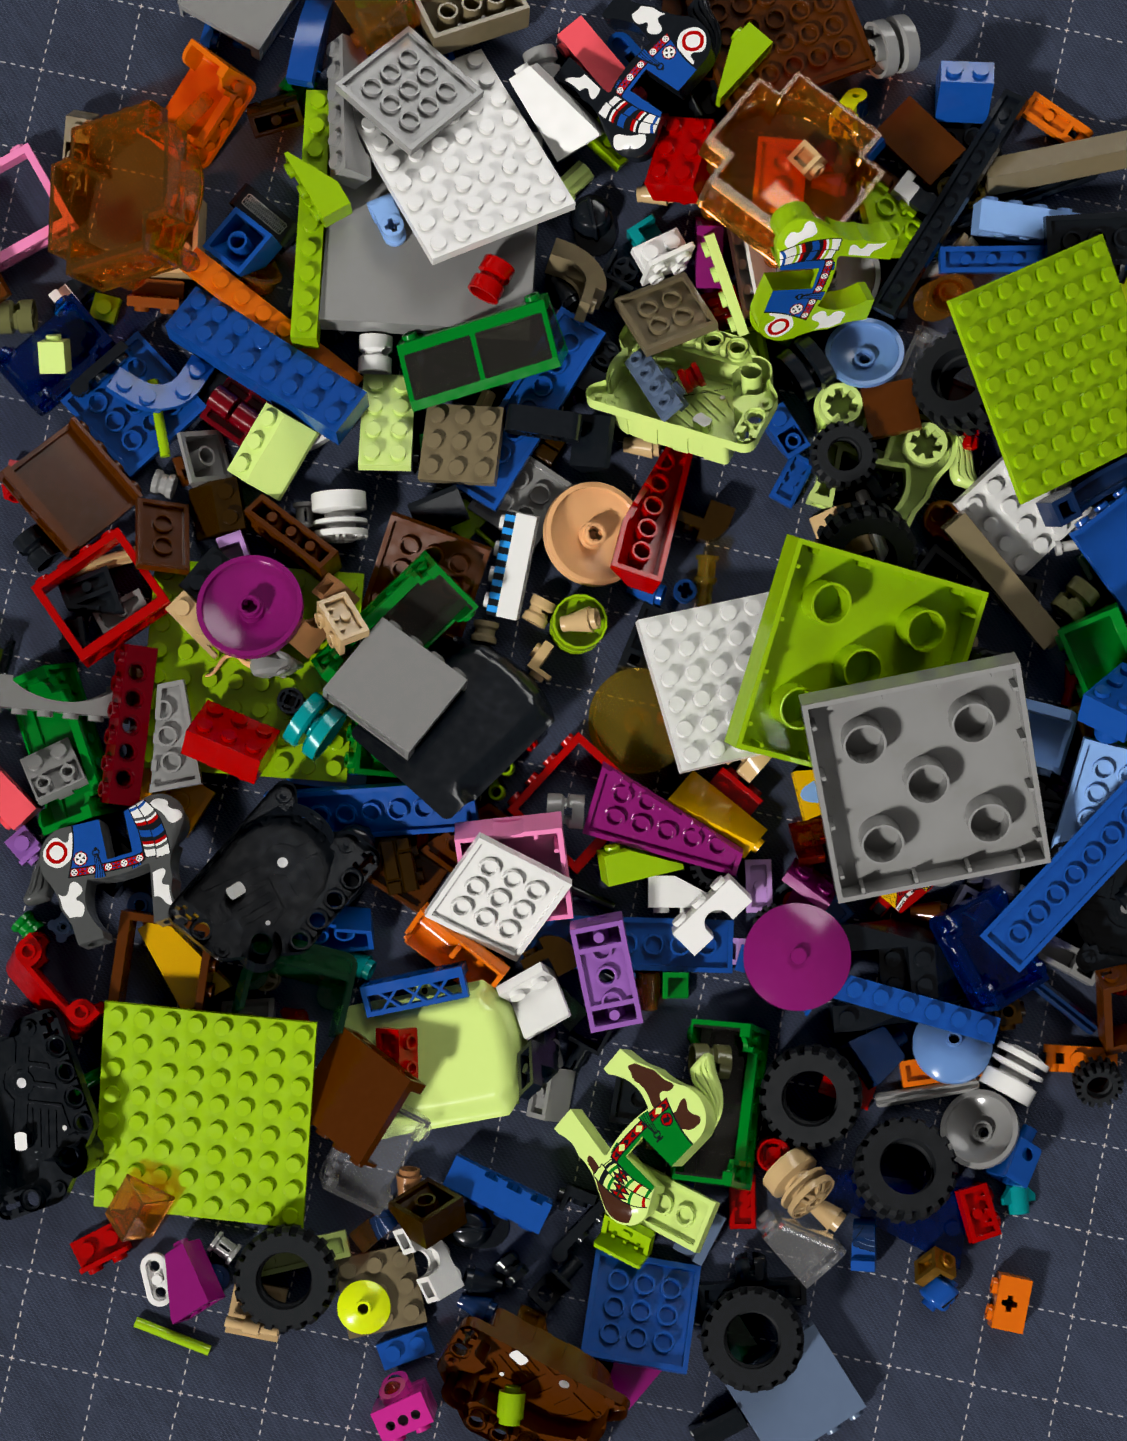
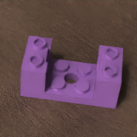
(599, 945)

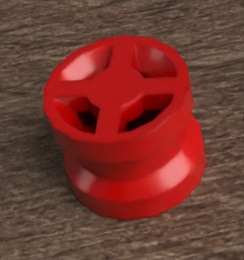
(691, 377)

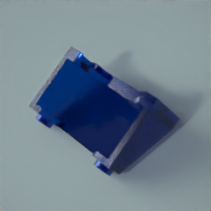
(87, 345)
(981, 971)

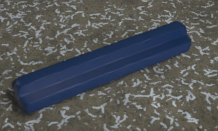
(1067, 1008)

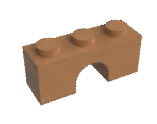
(309, 635)

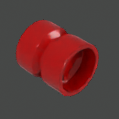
(490, 281)
(769, 1150)

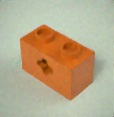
(1014, 1315)

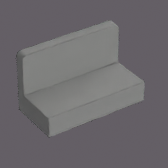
(554, 1097)

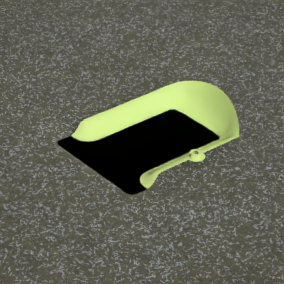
(463, 1052)

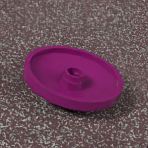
(250, 607)
(797, 957)

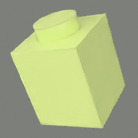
(54, 355)

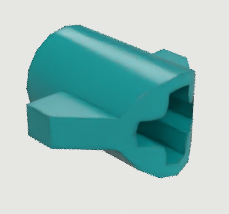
(1017, 1199)

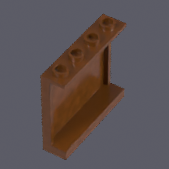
(71, 487)
(358, 1095)

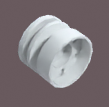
(339, 513)
(1014, 1073)

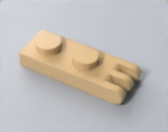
(184, 612)

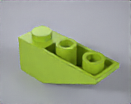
(322, 191)

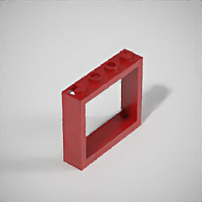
(123, 631)
(536, 780)

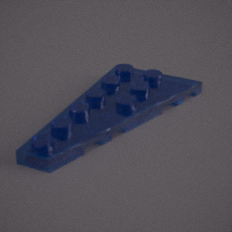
(941, 1229)

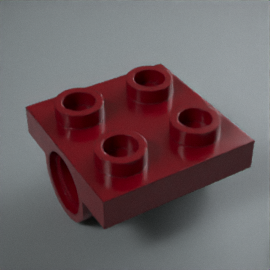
(232, 410)

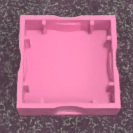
(533, 835)

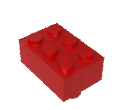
(676, 168)
(230, 742)

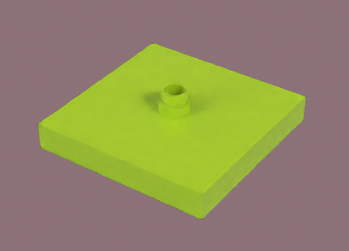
(840, 624)

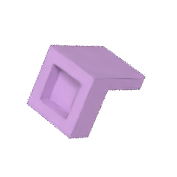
(233, 544)

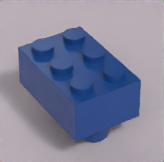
(1106, 707)

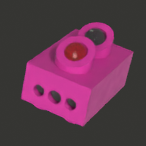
(403, 1407)

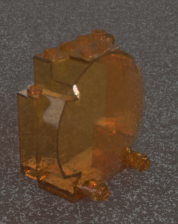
(752, 167)
(125, 199)

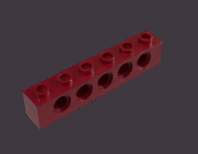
(138, 714)

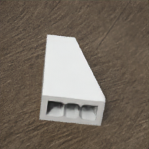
(554, 111)

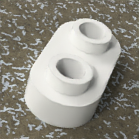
(155, 1278)

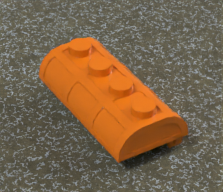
(446, 946)

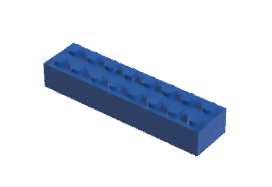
(267, 365)

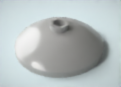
(971, 1115)

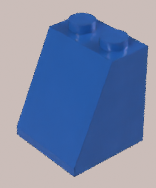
(963, 91)

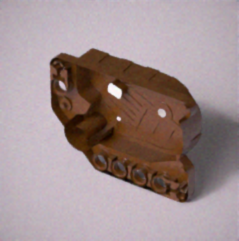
(565, 1388)

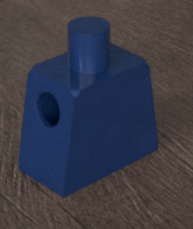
(875, 1054)

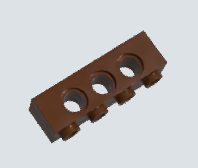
(292, 538)

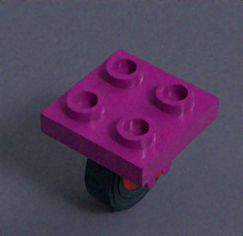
(805, 886)

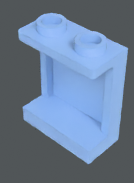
(1051, 735)

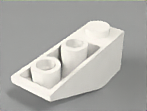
(671, 892)

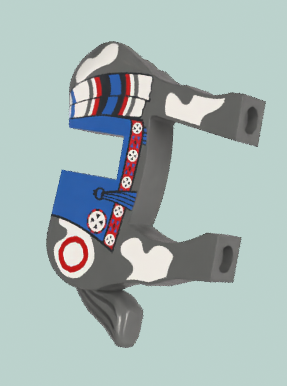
(83, 856)

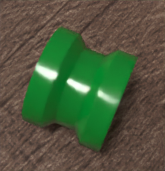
(27, 924)

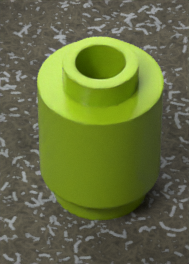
(511, 1405)

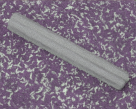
(923, 1092)

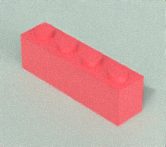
(592, 55)
(15, 804)

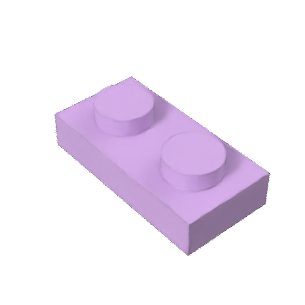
(758, 883)

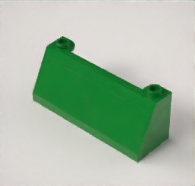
(64, 684)

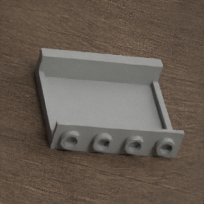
(245, 21)
(394, 687)

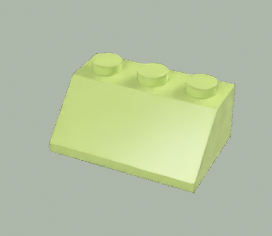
(273, 451)

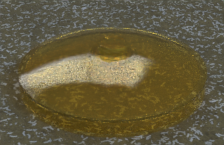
(629, 723)

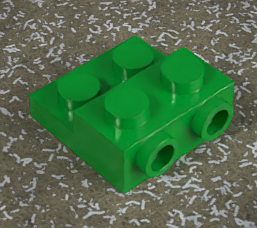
(362, 762)

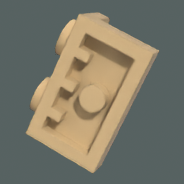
(340, 621)

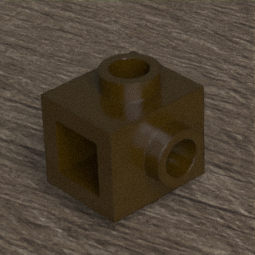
(1017, 1012)

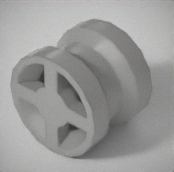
(164, 484)

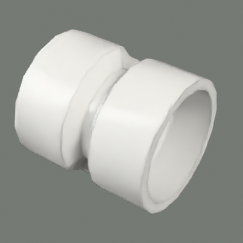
(375, 353)

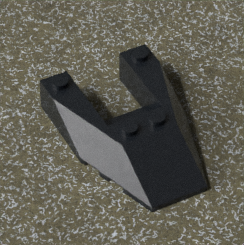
(906, 960)

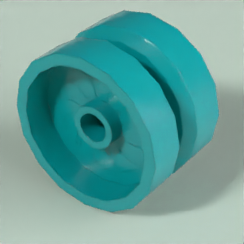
(314, 726)

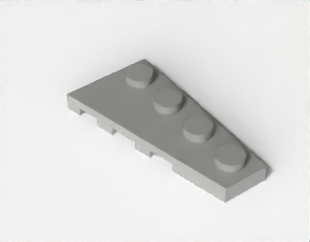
(173, 716)

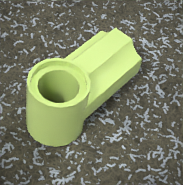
(577, 178)

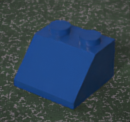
(242, 244)

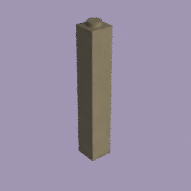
(1057, 163)
(1001, 580)

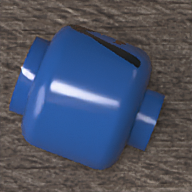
(939, 1293)

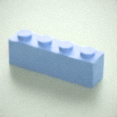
(1011, 220)

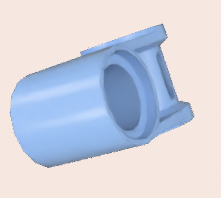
(387, 217)

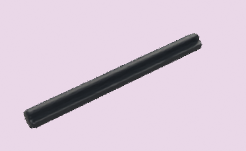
(1028, 197)

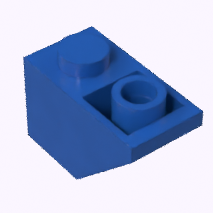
(786, 433)

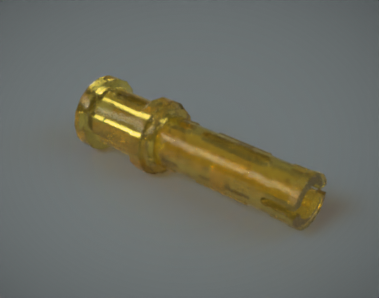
(705, 579)

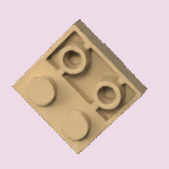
(241, 1324)

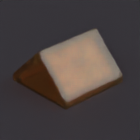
(137, 1209)

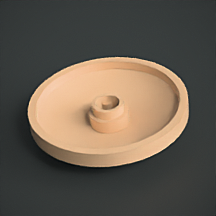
(584, 530)

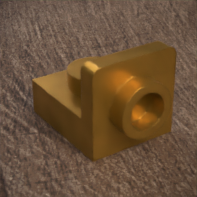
(933, 1264)

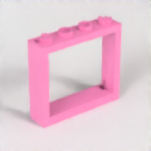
(39, 239)

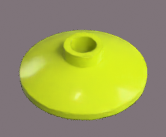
(365, 1293)

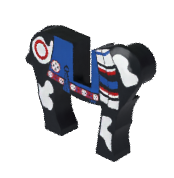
(677, 58)

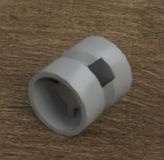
(545, 56)
(557, 802)

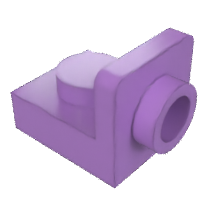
(25, 846)

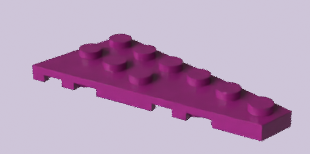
(643, 820)

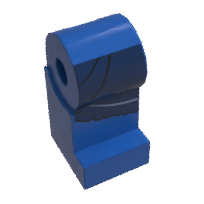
(864, 1245)

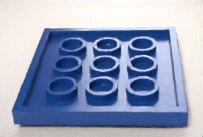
(122, 428)
(641, 1313)

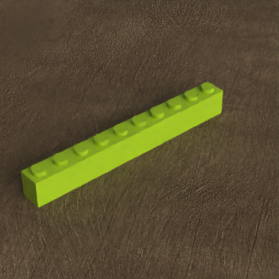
(310, 234)

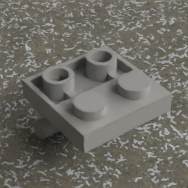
(54, 772)

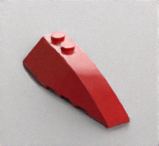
(650, 523)

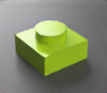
(105, 308)

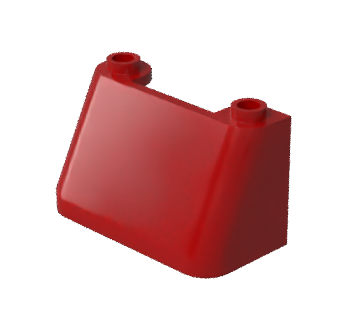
(25, 972)

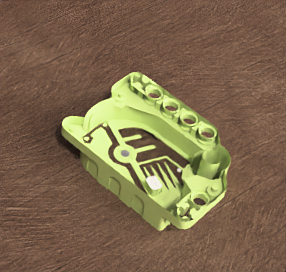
(713, 419)

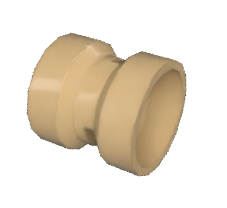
(538, 611)

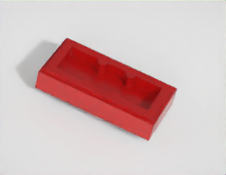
(742, 1207)

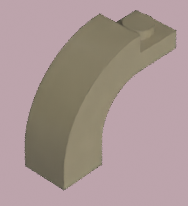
(582, 272)

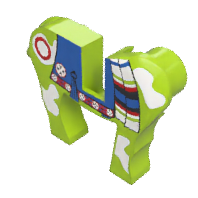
(798, 301)

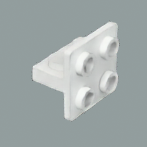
(662, 256)

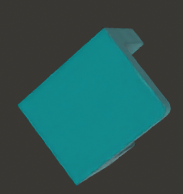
(643, 231)

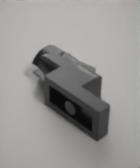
(538, 1062)

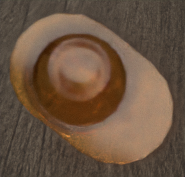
(263, 280)
(931, 298)

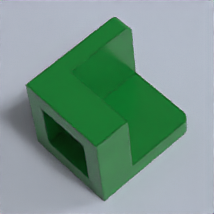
(675, 984)

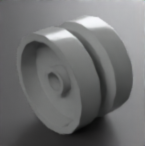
(893, 45)

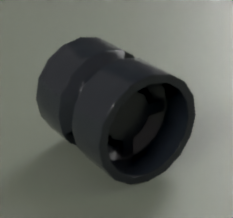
(35, 545)

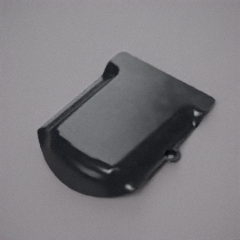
(475, 734)

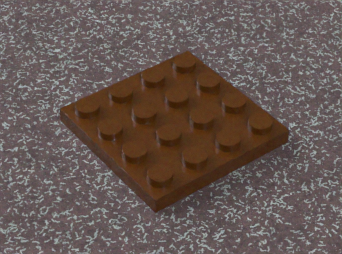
(407, 539)

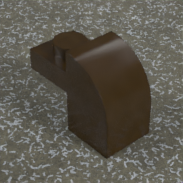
(712, 526)
(556, 950)

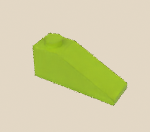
(745, 54)
(627, 864)

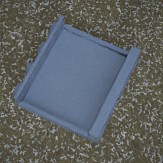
(808, 1402)

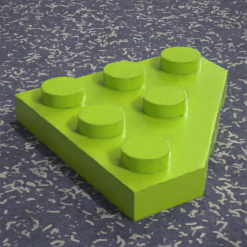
(902, 218)

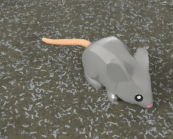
(276, 664)

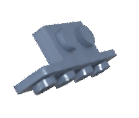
(657, 385)

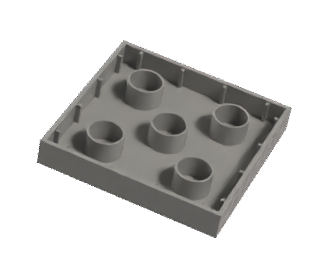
(398, 288)
(926, 777)

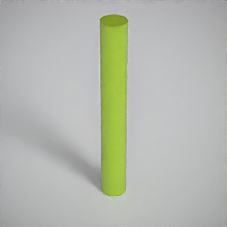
(161, 430)
(172, 1336)

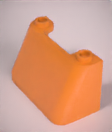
(227, 88)

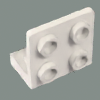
(535, 999)

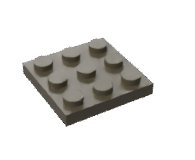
(665, 314)
(462, 444)
(396, 1275)

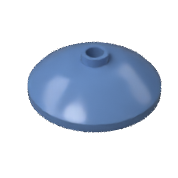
(865, 341)
(946, 1060)

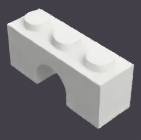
(724, 896)
(441, 1276)

